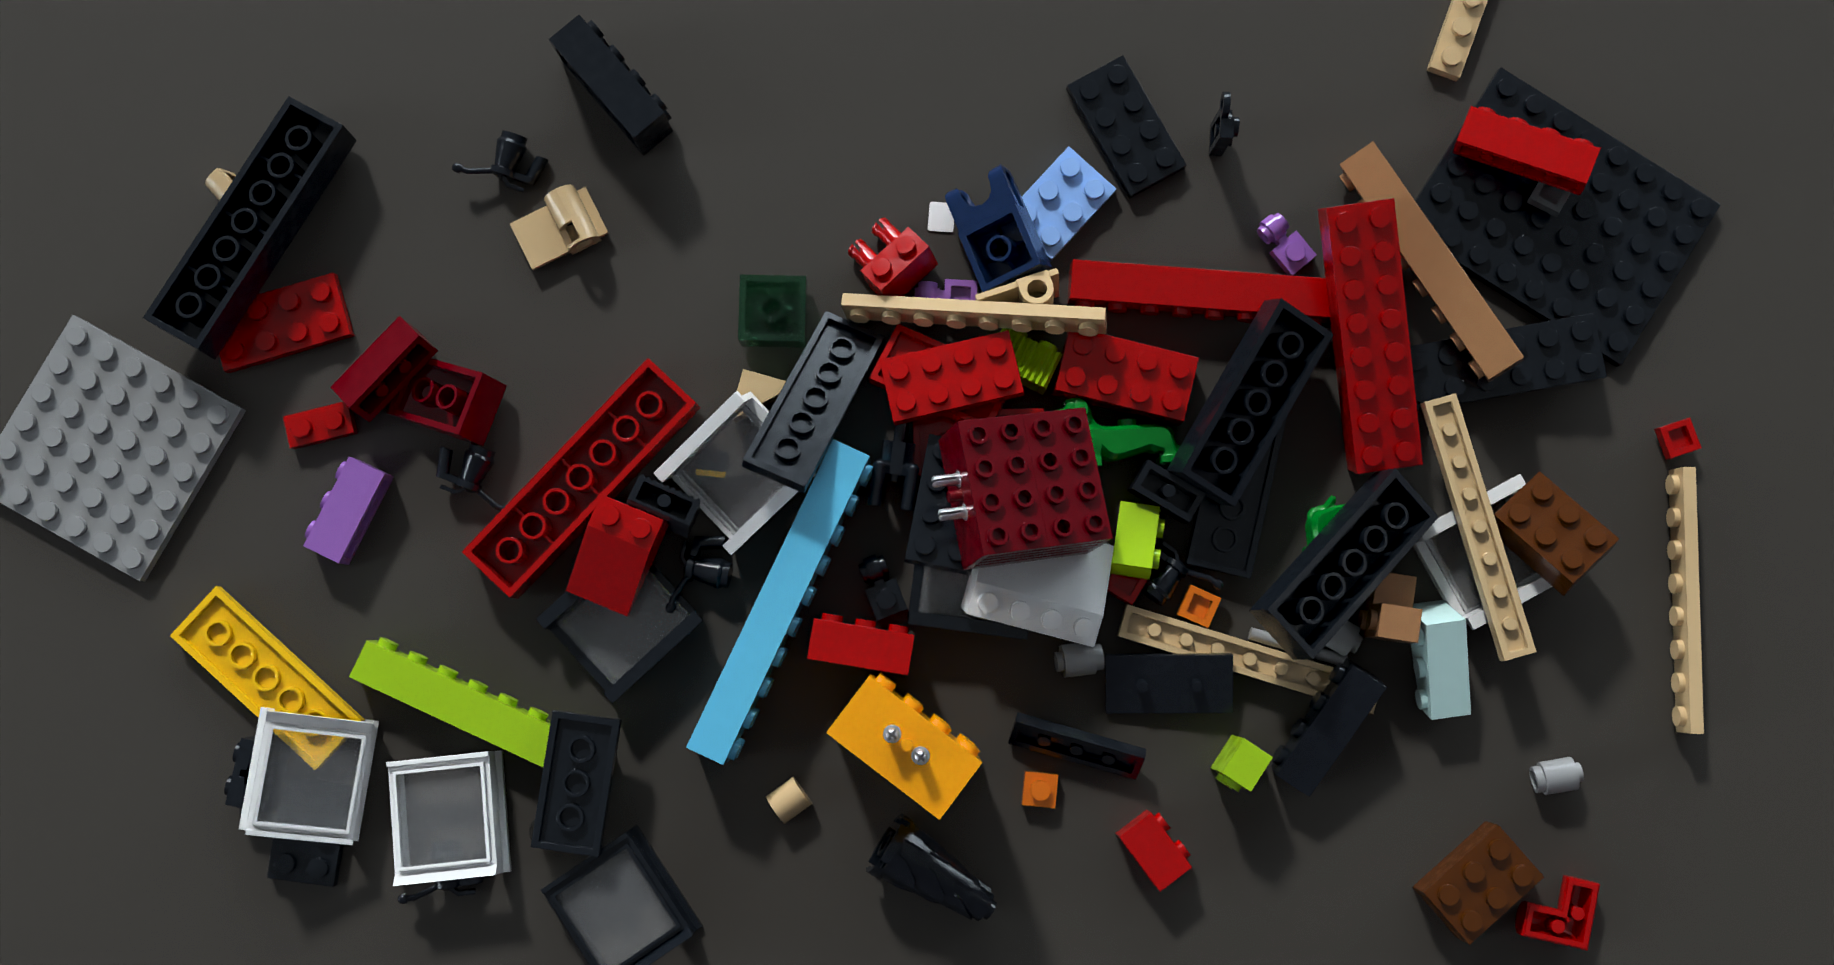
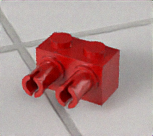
(898, 265)

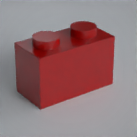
(1154, 849)

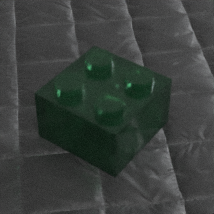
(773, 311)

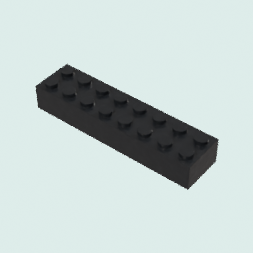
(251, 228)

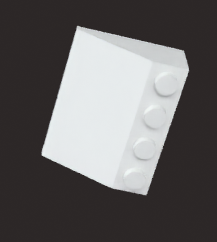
(1045, 596)

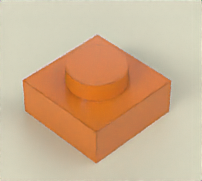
(1198, 606)
(1039, 789)

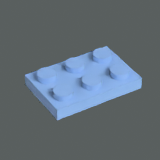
(1065, 200)

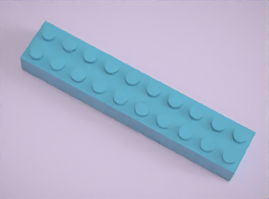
(779, 603)

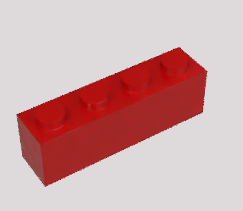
(1526, 149)

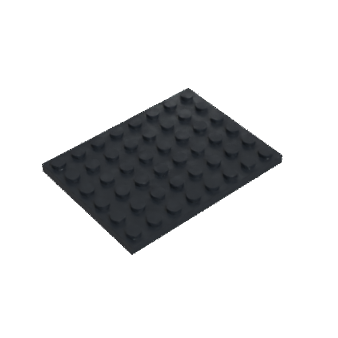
(1603, 252)

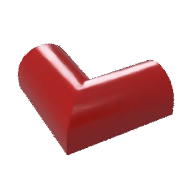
(1569, 922)

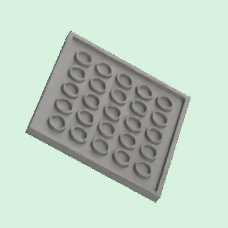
(111, 447)

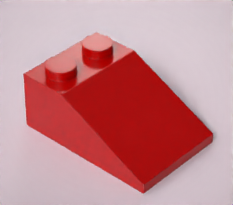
(616, 555)

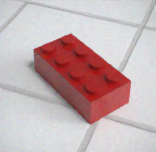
(1126, 376)

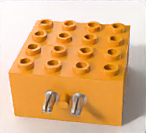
(906, 744)

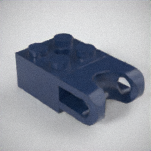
(993, 225)

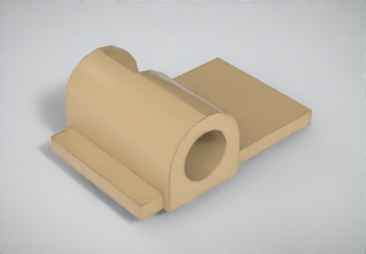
(545, 231)
(1033, 289)

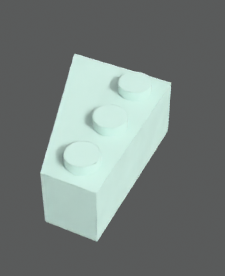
(1441, 662)

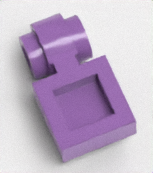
(1291, 251)
(952, 289)

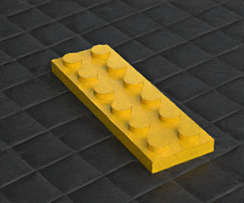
(254, 662)

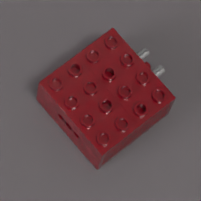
(1023, 488)

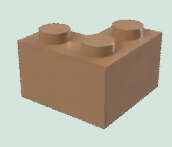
(1390, 611)

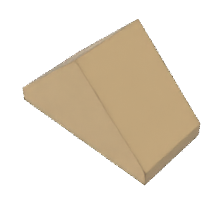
(762, 386)

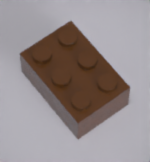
(1553, 533)
(1478, 882)

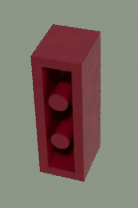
(384, 369)

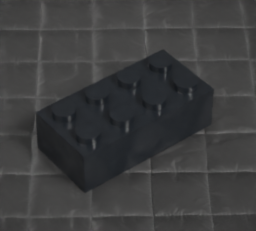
(611, 84)

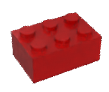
(861, 644)

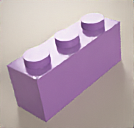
(347, 510)

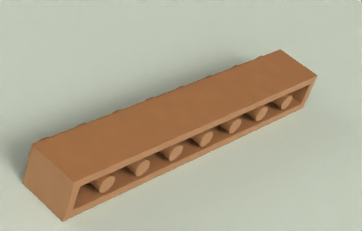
(1435, 267)

